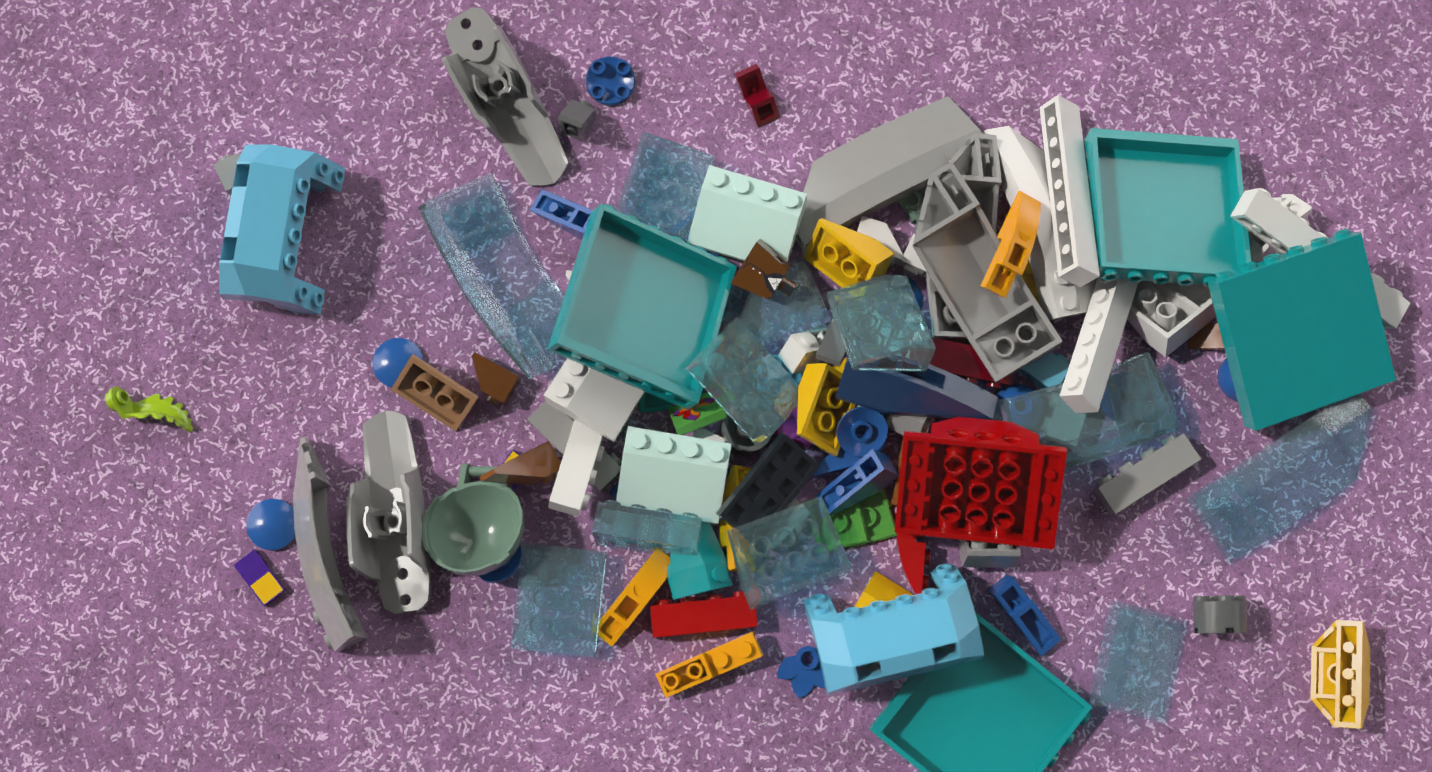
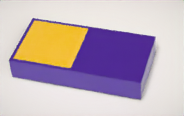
(260, 577)

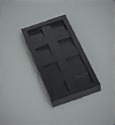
(770, 483)

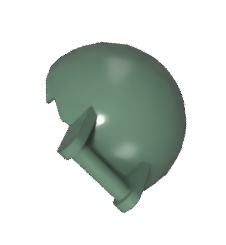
(473, 525)

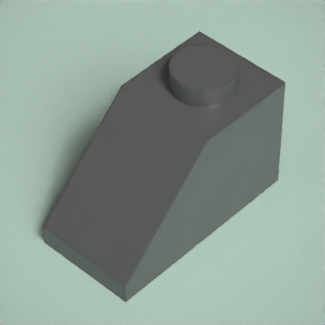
(577, 119)

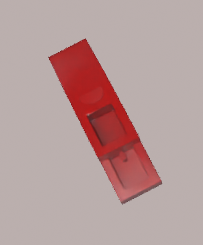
(913, 558)

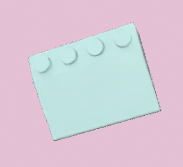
(741, 210)
(673, 473)

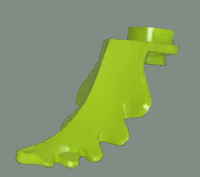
(119, 401)

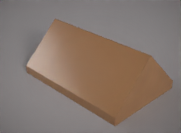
(434, 392)

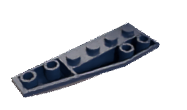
(915, 393)

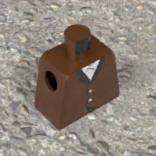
(764, 272)

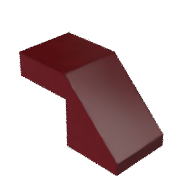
(756, 95)

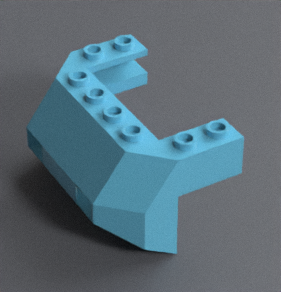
(267, 226)
(896, 635)

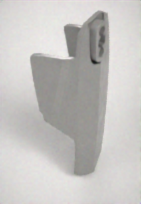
(503, 96)
(388, 515)

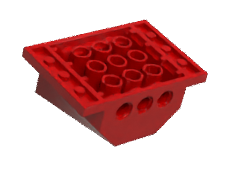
(980, 483)

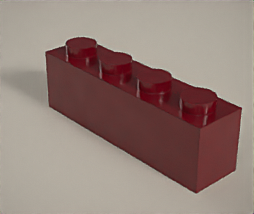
(963, 361)

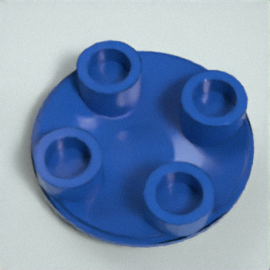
(610, 80)
(391, 359)
(271, 524)

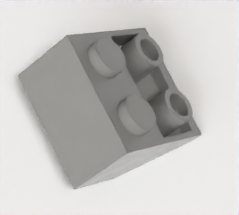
(988, 554)

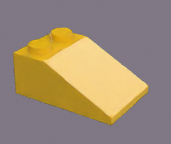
(846, 254)
(818, 408)

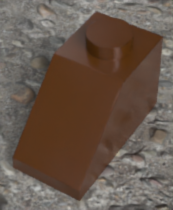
(495, 381)

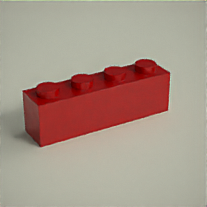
(701, 616)

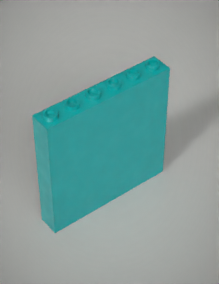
(1165, 206)
(641, 305)
(1301, 329)
(983, 713)

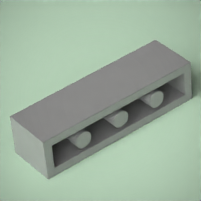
(557, 428)
(1147, 474)

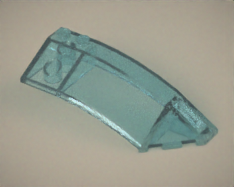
(496, 270)
(1130, 414)
(1284, 478)

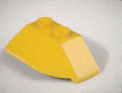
(1342, 673)

